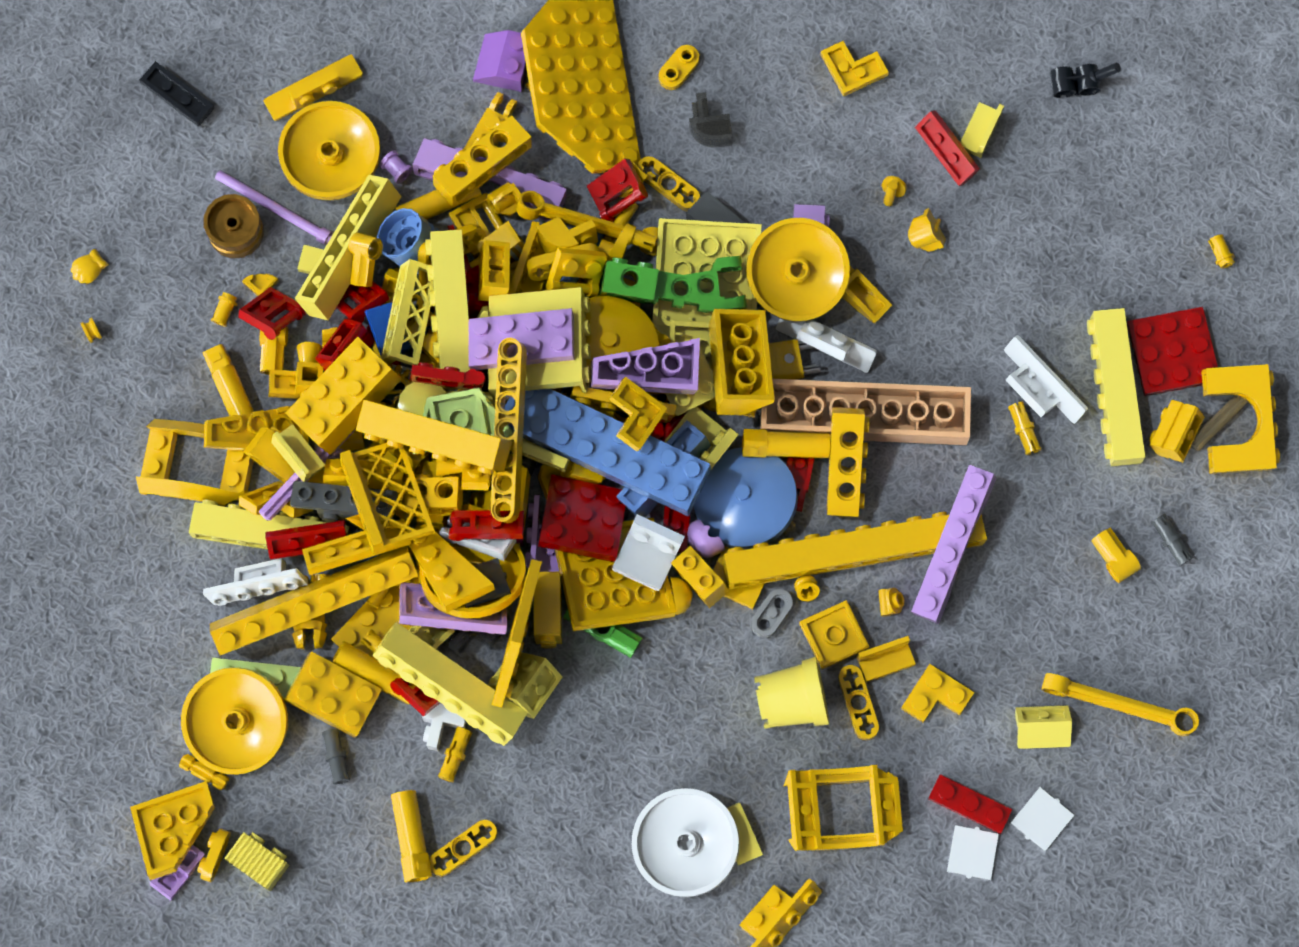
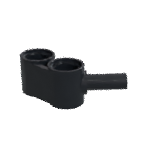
(1083, 82)

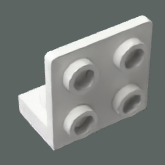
(648, 552)

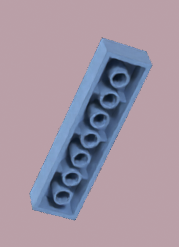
(591, 442)

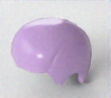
(702, 542)

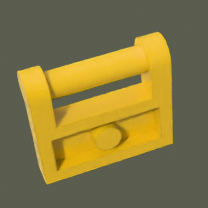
(467, 215)
(577, 264)

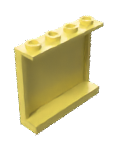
(550, 374)

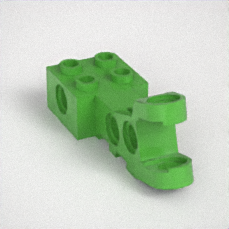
(659, 285)

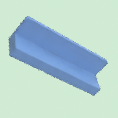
(687, 439)

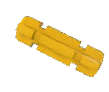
(204, 773)

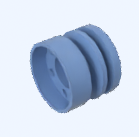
(403, 235)

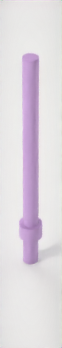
(322, 234)

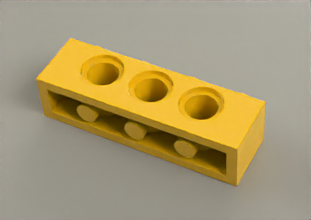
(456, 188)
(837, 501)

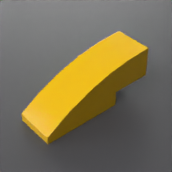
(865, 297)

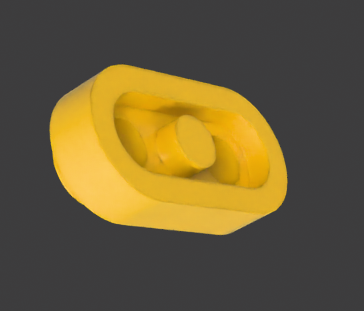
(679, 66)
(217, 843)

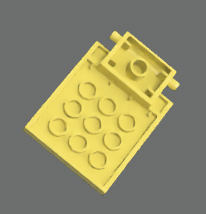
(692, 248)

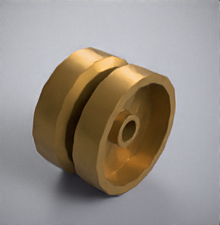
(221, 230)

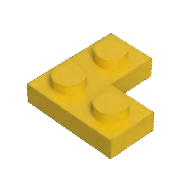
(852, 74)
(643, 413)
(256, 499)
(936, 687)

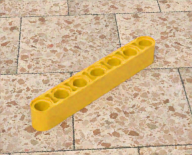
(503, 418)

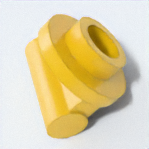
(893, 187)
(890, 601)

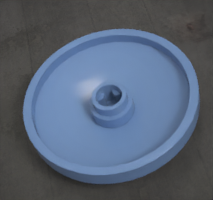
(747, 499)

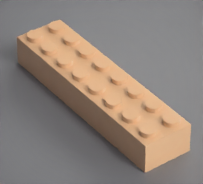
(894, 410)

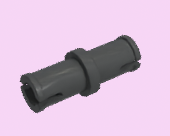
(1172, 539)
(335, 756)

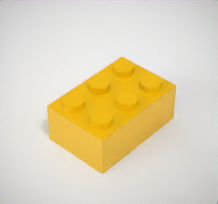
(332, 694)

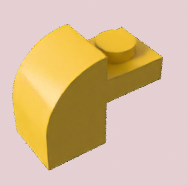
(556, 235)

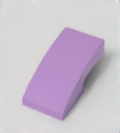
(172, 883)

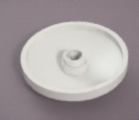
(685, 842)

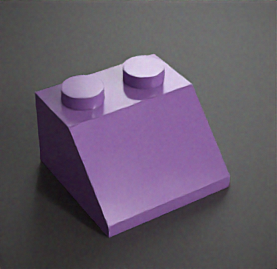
(502, 61)

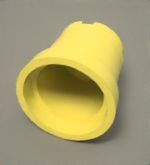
(793, 696)

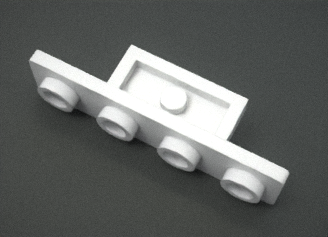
(830, 342)
(1039, 384)
(255, 581)

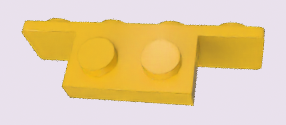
(313, 87)
(778, 914)

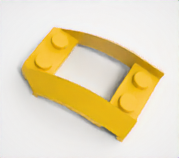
(159, 460)
(805, 811)

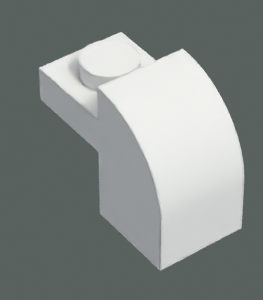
(439, 718)

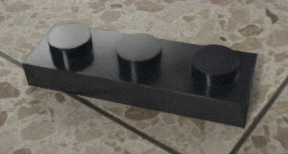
(176, 94)

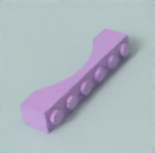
(435, 153)
(953, 543)

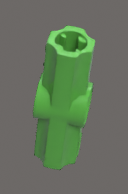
(617, 638)

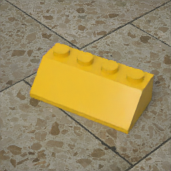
(740, 361)

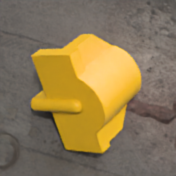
(504, 199)
(926, 233)

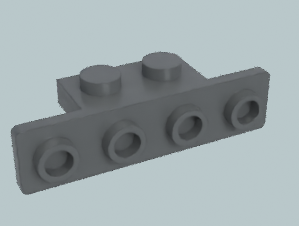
(333, 501)

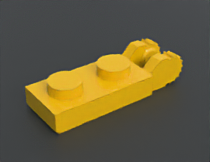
(491, 117)

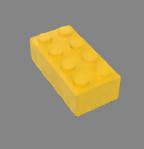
(334, 401)

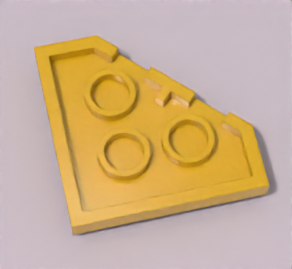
(171, 826)

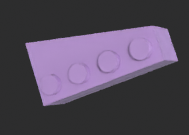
(654, 369)

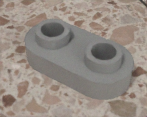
(771, 614)

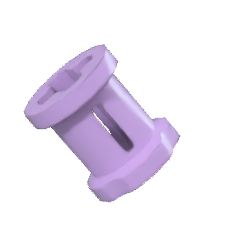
(395, 166)

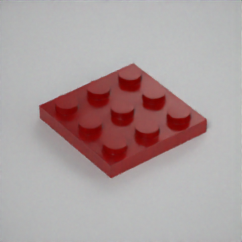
(1171, 350)
(582, 518)

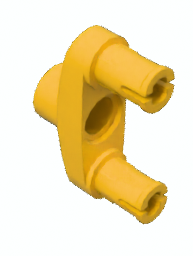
(628, 236)

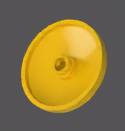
(328, 150)
(797, 269)
(617, 328)
(514, 567)
(234, 720)

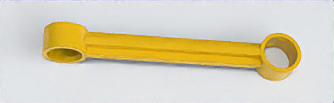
(572, 217)
(1064, 687)

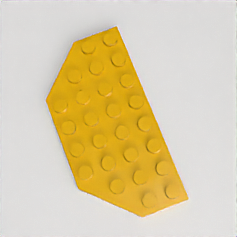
(581, 82)

